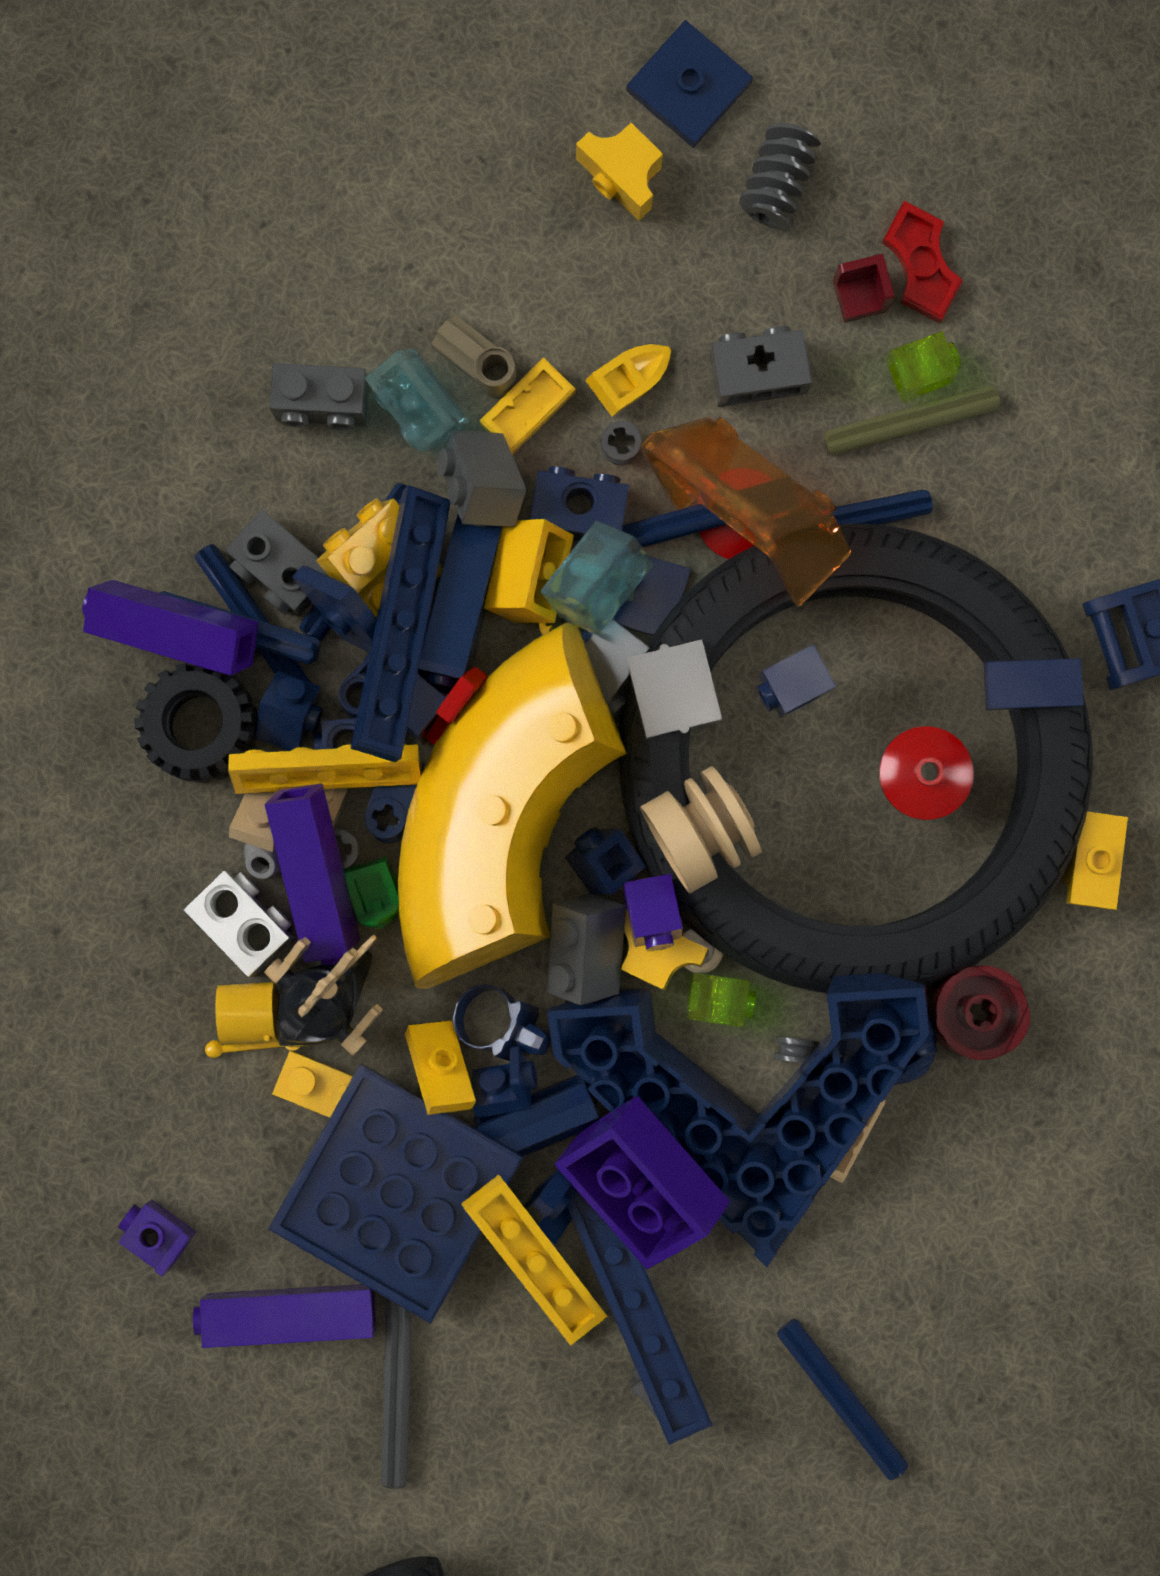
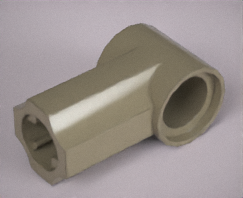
(474, 355)

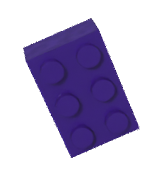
(642, 1183)

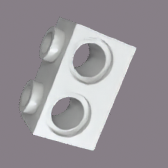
(233, 931)

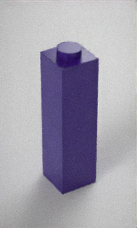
(170, 627)
(313, 872)
(285, 1315)

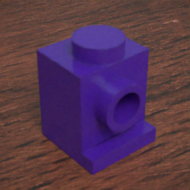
(171, 1231)

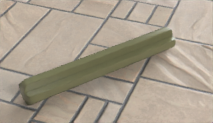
(912, 420)

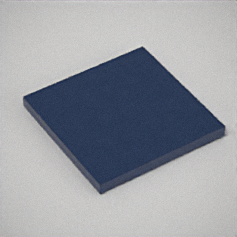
(389, 1193)

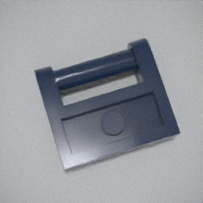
(1142, 617)

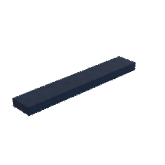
(401, 625)
(641, 1325)

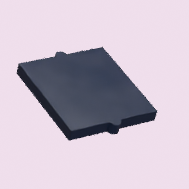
(654, 597)

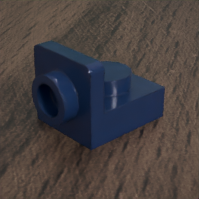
(504, 1086)
(549, 1204)

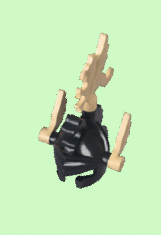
(322, 999)

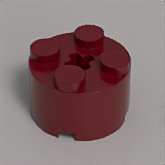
(1002, 1001)

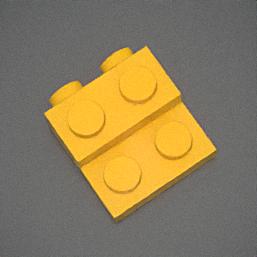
(363, 552)

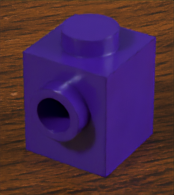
(653, 912)

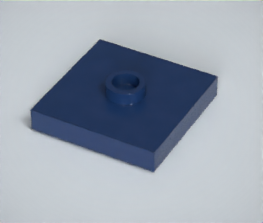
(689, 83)
(339, 606)

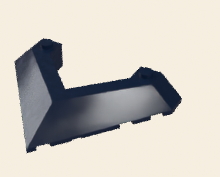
(785, 1154)

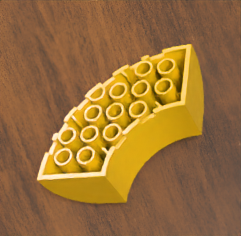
(492, 804)

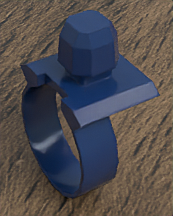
(521, 1031)

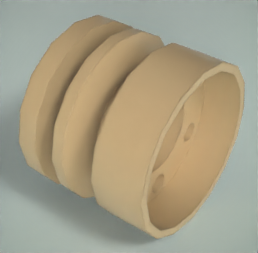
(701, 829)

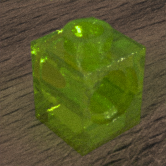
(923, 366)
(719, 1000)

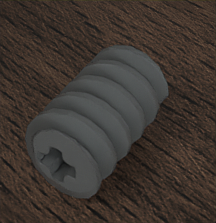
(776, 172)

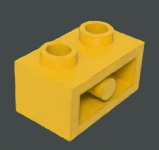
(522, 567)

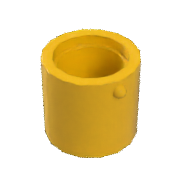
(247, 1013)

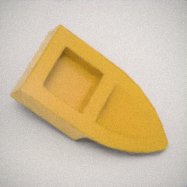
(629, 376)

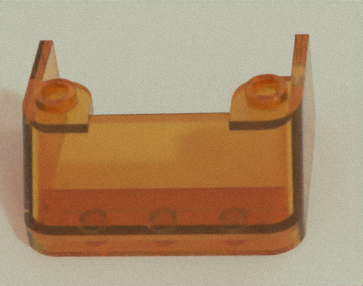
(751, 496)

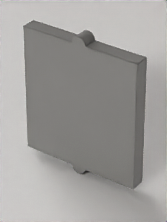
(674, 688)

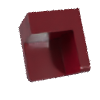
(863, 288)

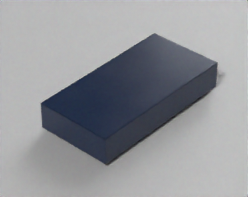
(1033, 684)

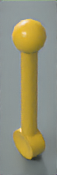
(214, 1049)

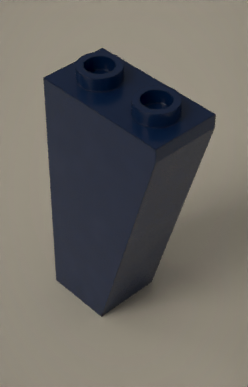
(459, 605)

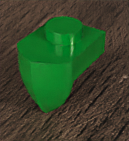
(373, 892)

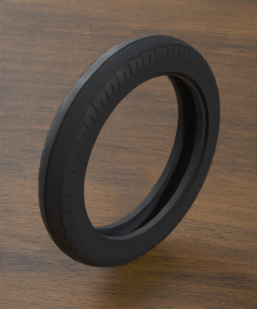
(1047, 800)

